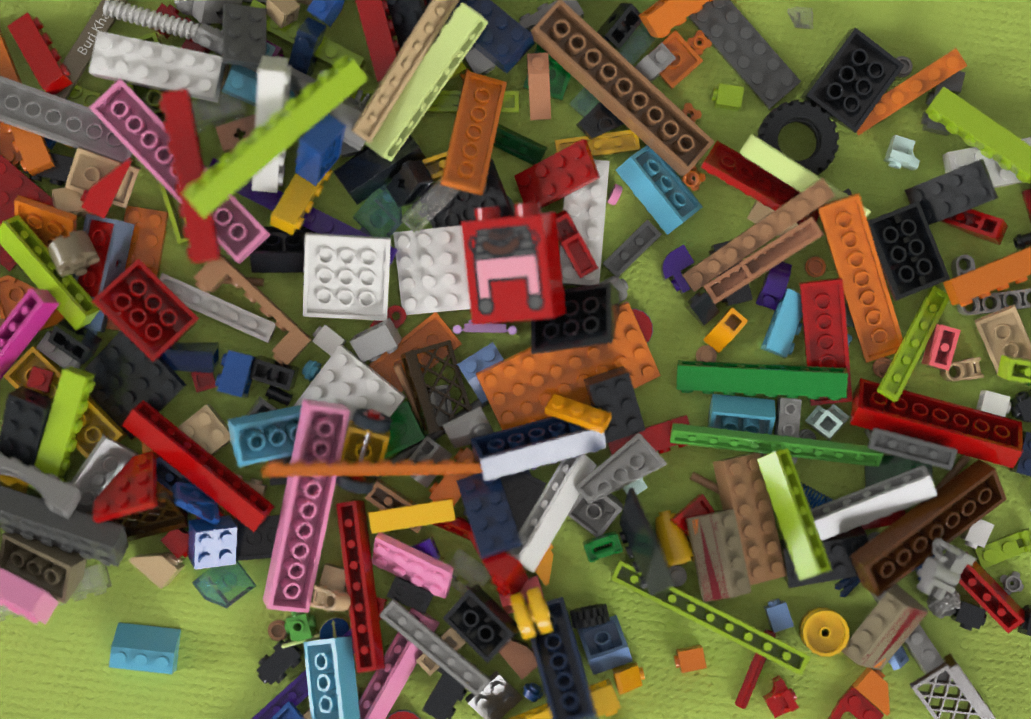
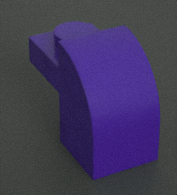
(673, 264)
(774, 285)

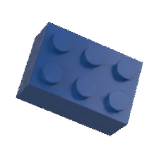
(319, 149)

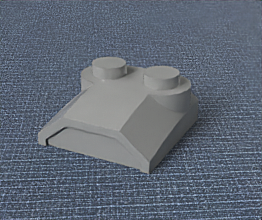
(467, 426)
(597, 515)

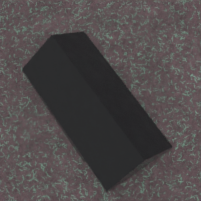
(370, 171)

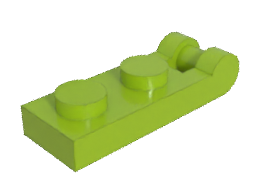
(1003, 548)

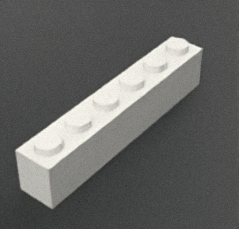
(551, 510)

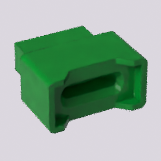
(602, 546)

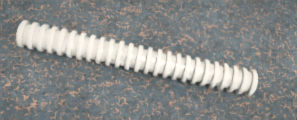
(151, 19)

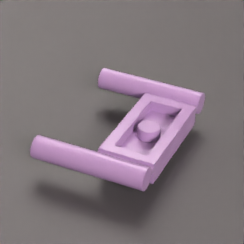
(485, 328)

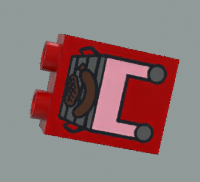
(513, 265)

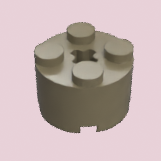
(73, 253)

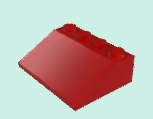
(145, 310)

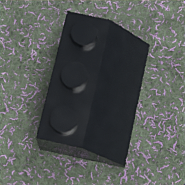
(280, 252)
(482, 623)

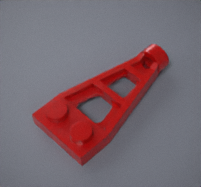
(857, 705)

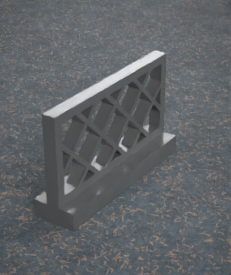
(911, 448)

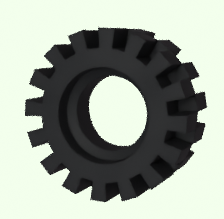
(589, 616)

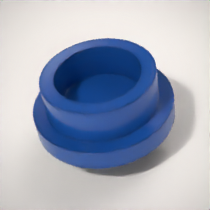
(532, 692)

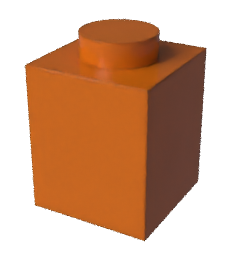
(690, 659)

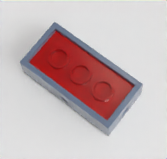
(112, 243)

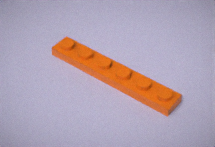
(914, 88)

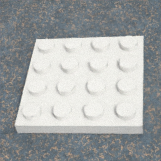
(432, 270)
(346, 276)
(354, 384)

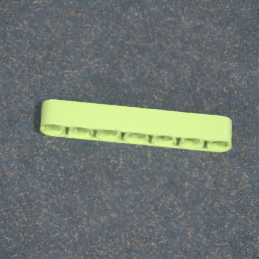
(786, 168)

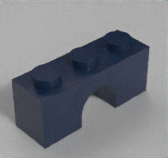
(305, 45)

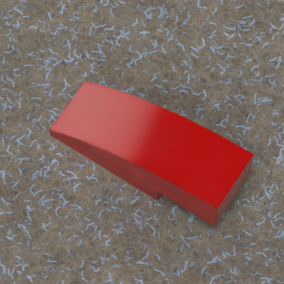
(574, 245)

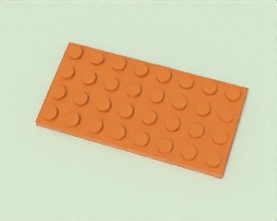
(527, 381)

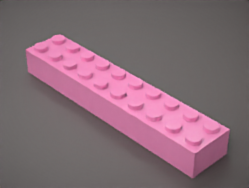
(146, 138)
(305, 508)

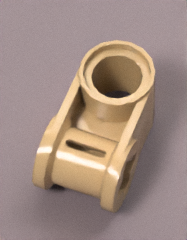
(965, 370)
(330, 599)

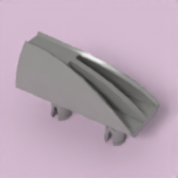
(345, 113)

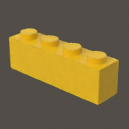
(296, 202)

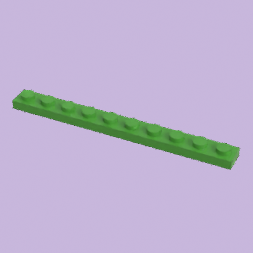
(767, 443)

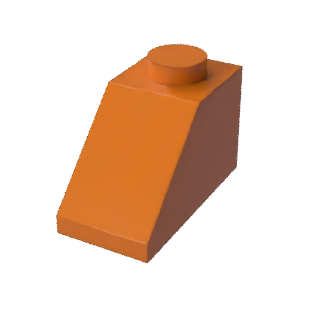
(874, 688)

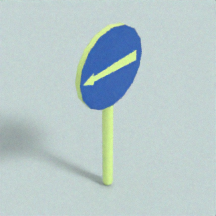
(331, 628)

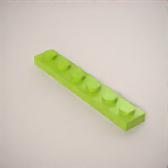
(913, 344)

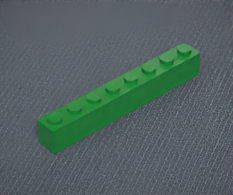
(762, 379)

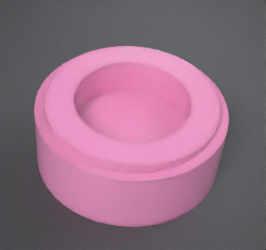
(614, 194)

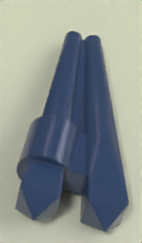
(847, 584)

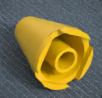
(672, 540)

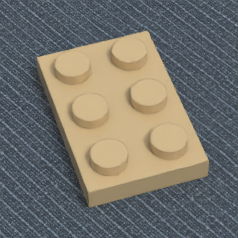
(91, 167)
(1004, 335)

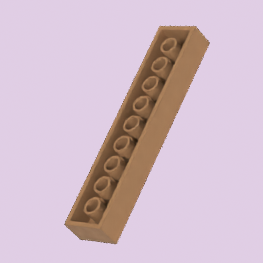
(621, 88)

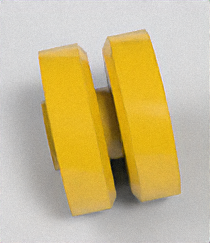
(531, 613)
(827, 643)

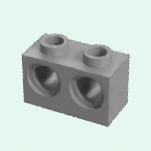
(787, 417)

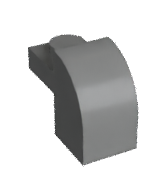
(655, 62)

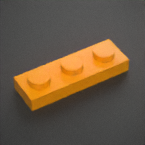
(578, 413)

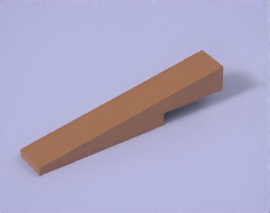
(763, 260)

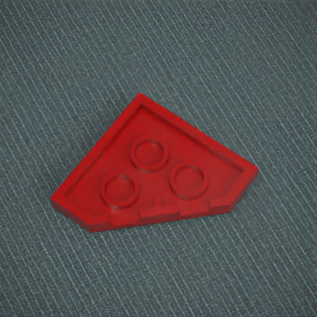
(130, 490)

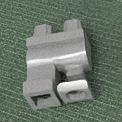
(943, 571)

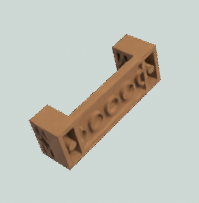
(218, 271)

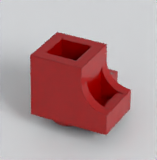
(780, 698)

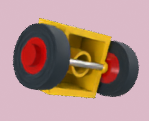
(364, 441)

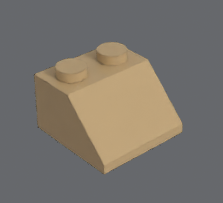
(158, 567)

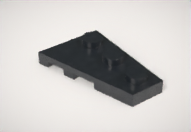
(598, 121)

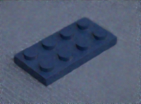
(489, 515)

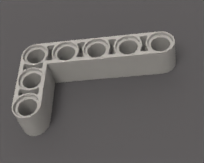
(998, 299)

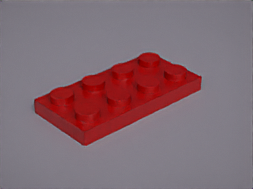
(558, 175)

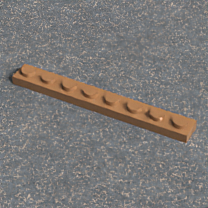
(758, 234)

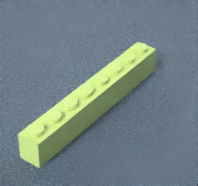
(428, 80)

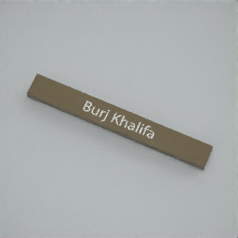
(82, 50)

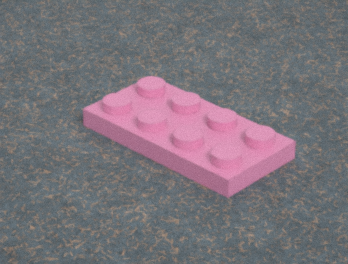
(412, 565)

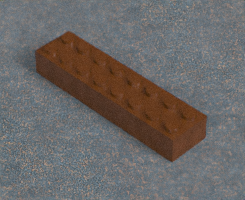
(943, 517)

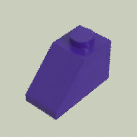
(428, 547)

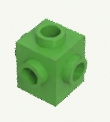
(303, 631)

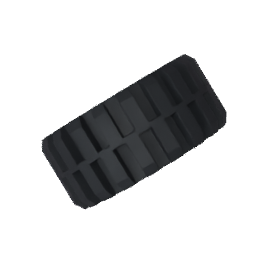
(813, 118)

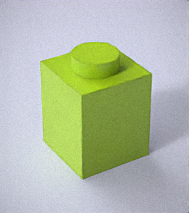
(728, 96)

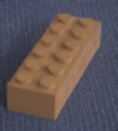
(745, 491)

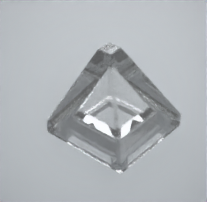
(801, 17)

